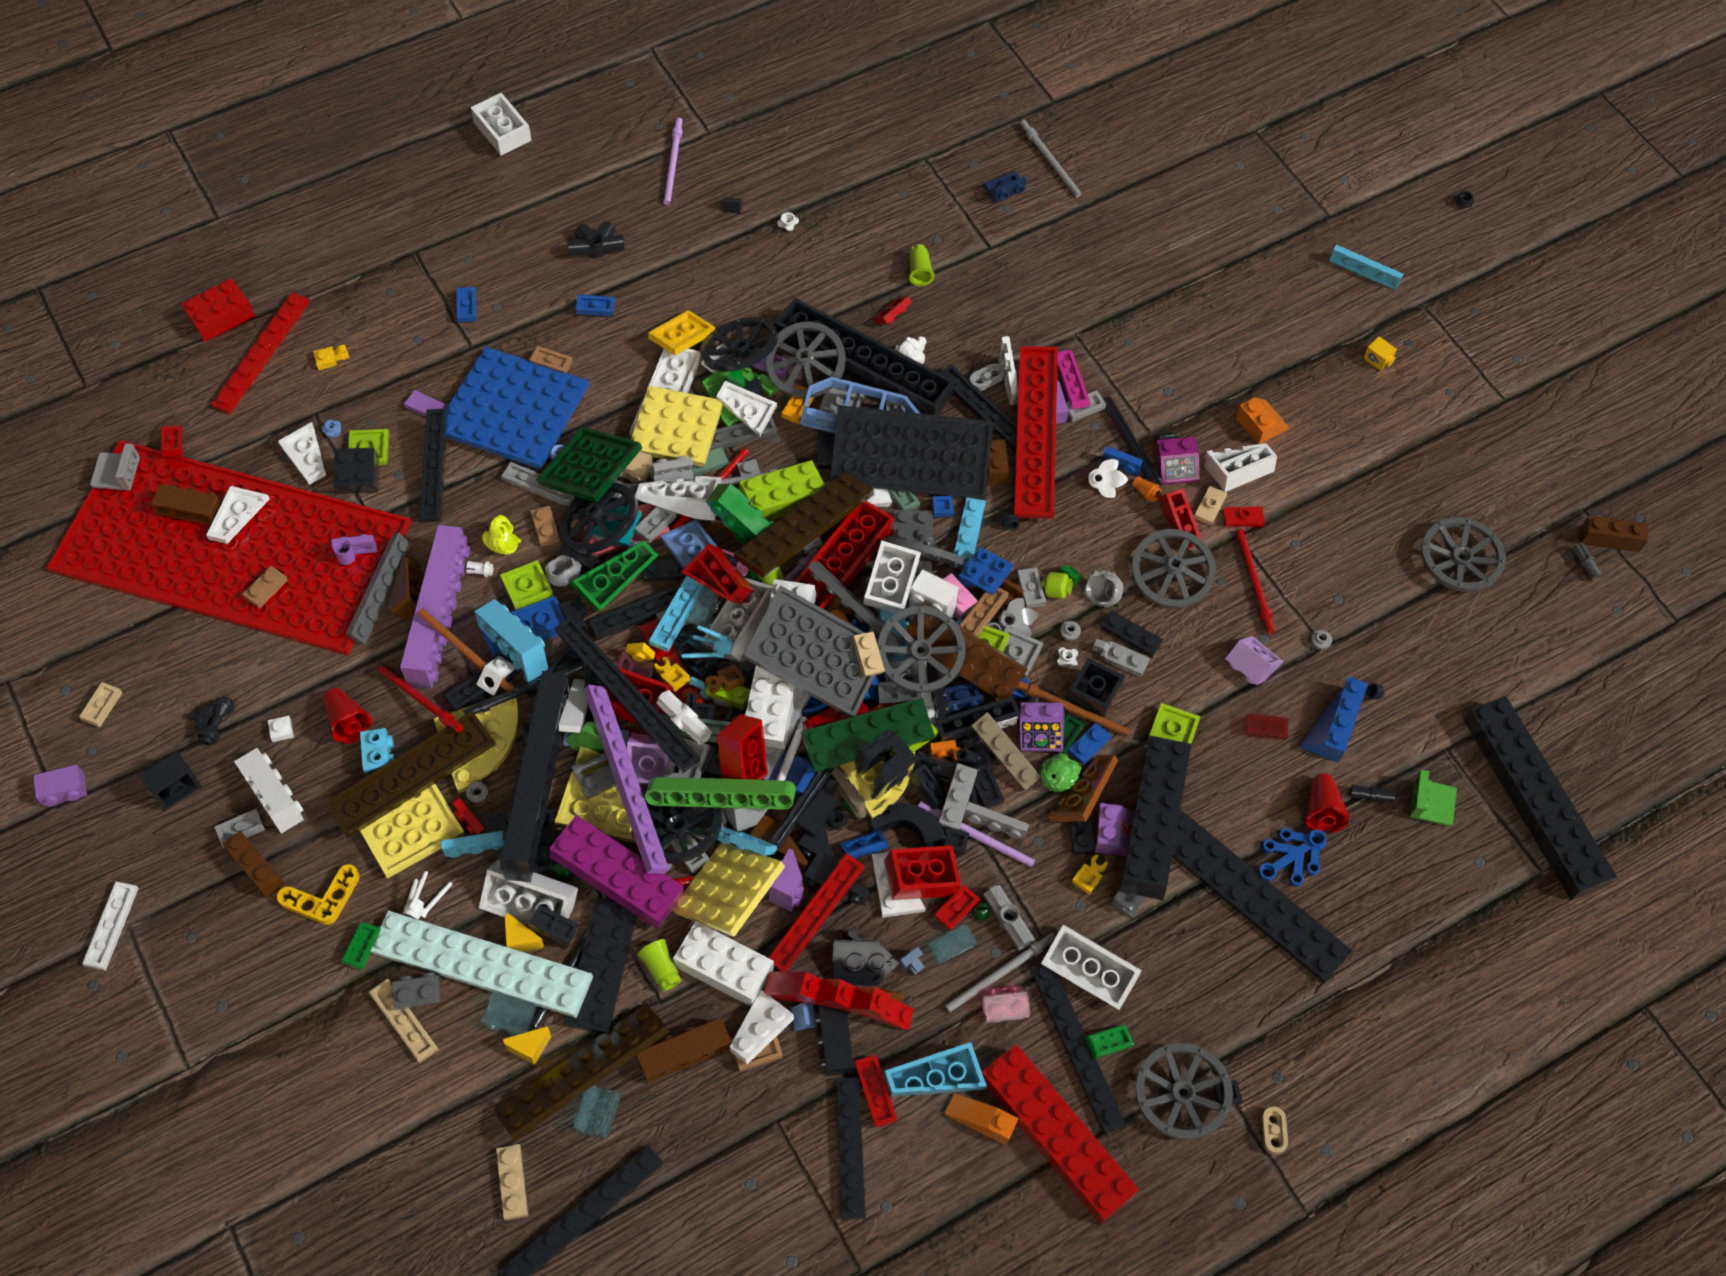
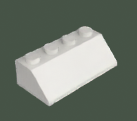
(742, 620)
(523, 898)
(1091, 967)

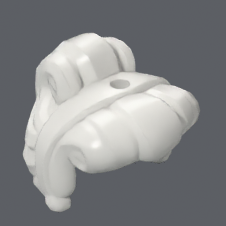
(913, 348)

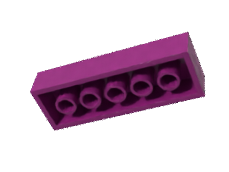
(615, 872)

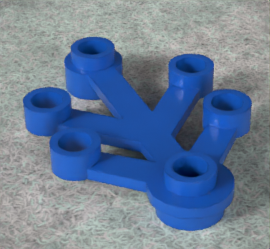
(1295, 854)

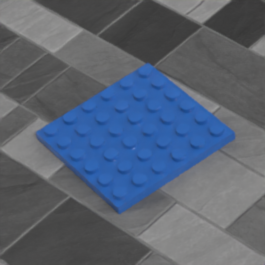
(513, 407)

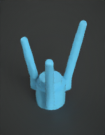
(722, 645)

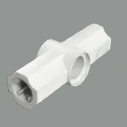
(684, 717)

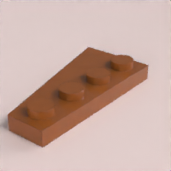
(1085, 791)

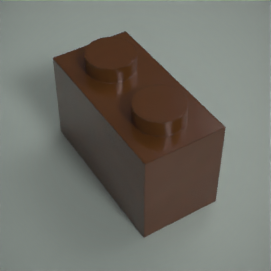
(998, 464)

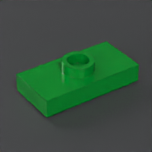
(361, 946)
(1109, 1041)

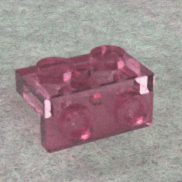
(1005, 1003)

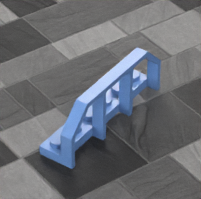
(827, 421)

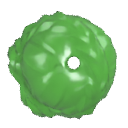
(1063, 768)

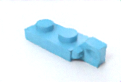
(744, 842)

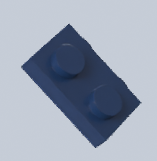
(1005, 186)
(963, 698)

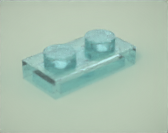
(952, 944)

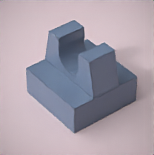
(912, 961)

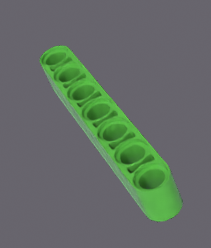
(720, 793)

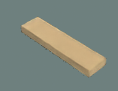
(404, 1022)

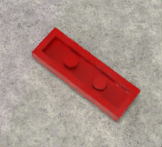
(875, 1091)

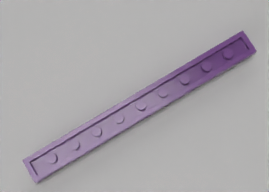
(626, 780)

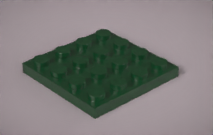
(589, 464)

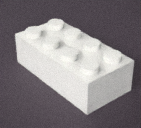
(723, 963)

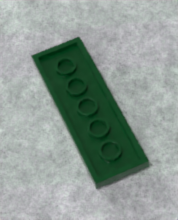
(843, 740)

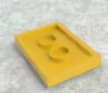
(681, 332)

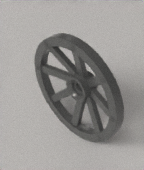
(805, 363)
(927, 548)
(1463, 552)
(1172, 571)
(925, 645)
(1185, 1086)

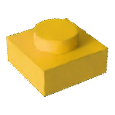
(640, 652)

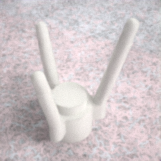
(414, 907)

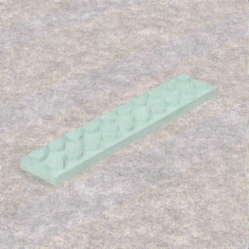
(482, 964)

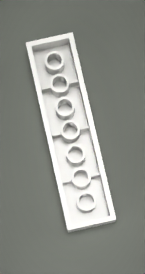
(771, 696)

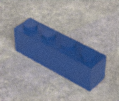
(1334, 727)

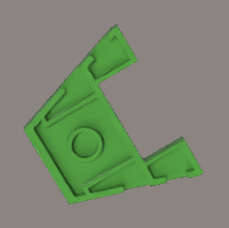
(715, 381)

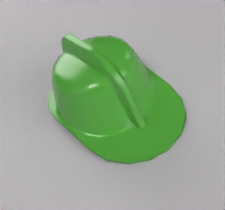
(586, 738)

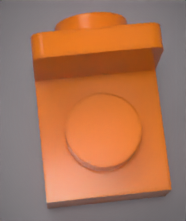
(944, 750)

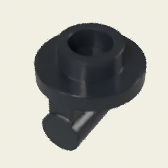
(850, 934)

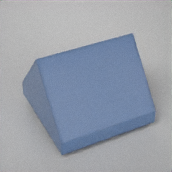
(803, 1016)

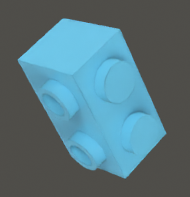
(376, 749)

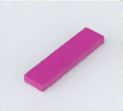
(1072, 380)

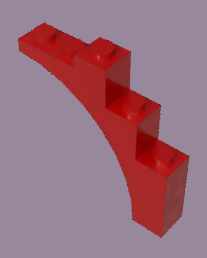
(839, 995)

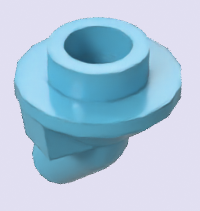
(700, 684)

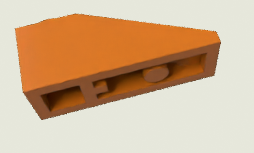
(982, 1118)

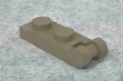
(849, 793)

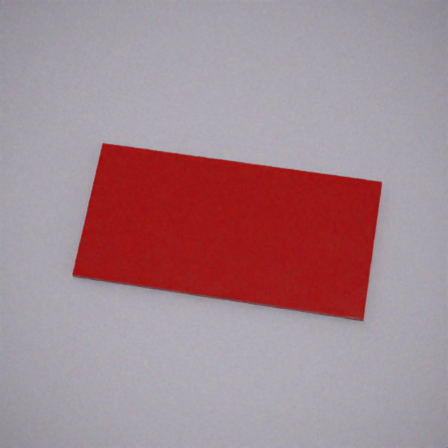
(171, 561)

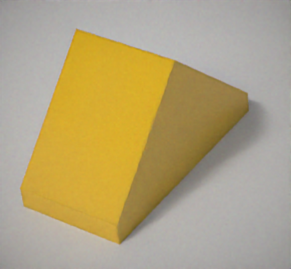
(520, 937)
(529, 1044)

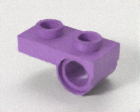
(352, 546)

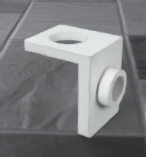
(497, 670)

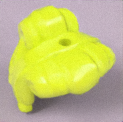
(500, 536)

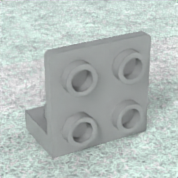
(115, 469)

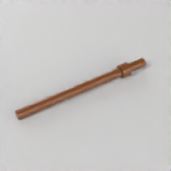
(459, 645)
(1033, 690)

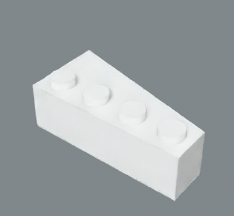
(269, 790)

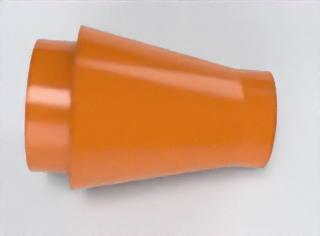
(1147, 489)

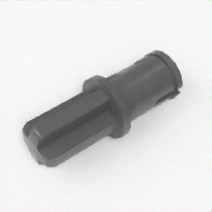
(1587, 561)

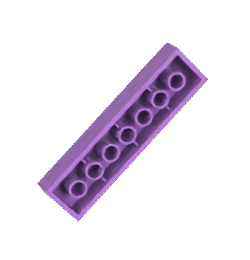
(438, 598)

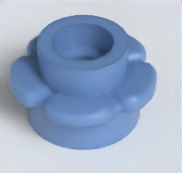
(332, 432)

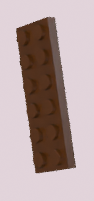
(982, 662)

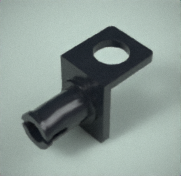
(976, 756)

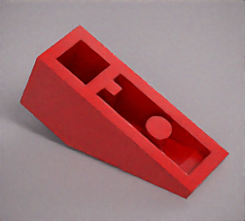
(1179, 513)

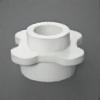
(788, 221)
(1063, 661)

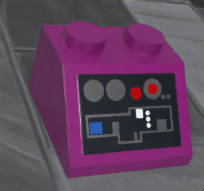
(1177, 460)

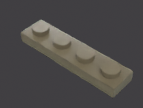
(1005, 751)

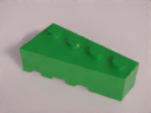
(736, 513)
(610, 578)

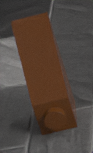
(406, 589)
(765, 830)

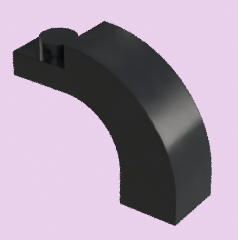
(912, 818)

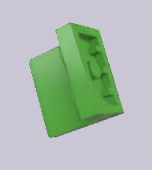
(1432, 800)

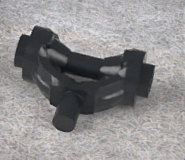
(209, 733)

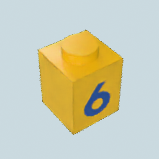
(1380, 354)

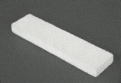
(574, 709)
(110, 926)

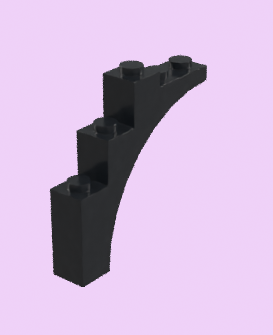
(824, 859)

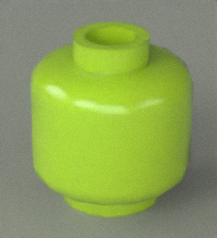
(1057, 585)

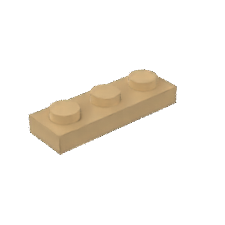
(512, 1182)

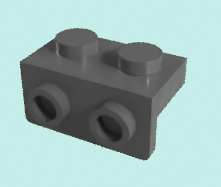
(417, 992)

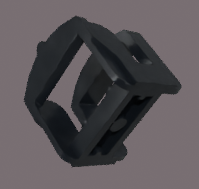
(896, 761)

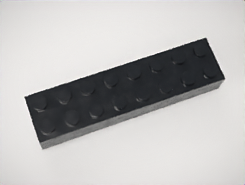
(1156, 818)

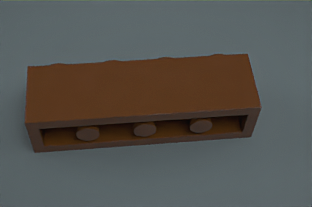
(684, 1050)

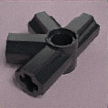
(596, 242)

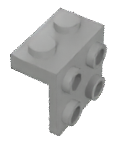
(672, 470)

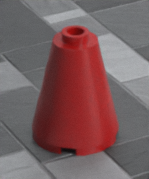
(345, 716)
(1326, 806)

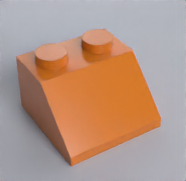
(1260, 420)

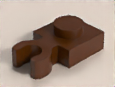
(726, 678)

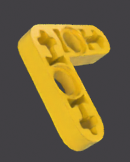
(322, 905)

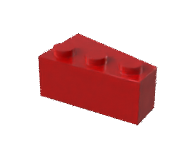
(719, 574)

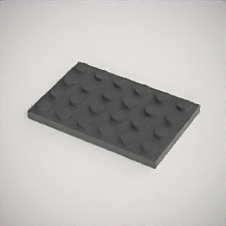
(810, 651)

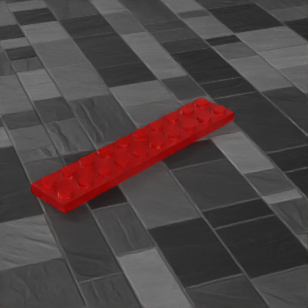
(1036, 432)

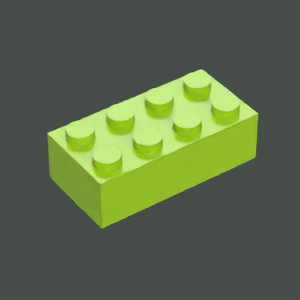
(782, 489)

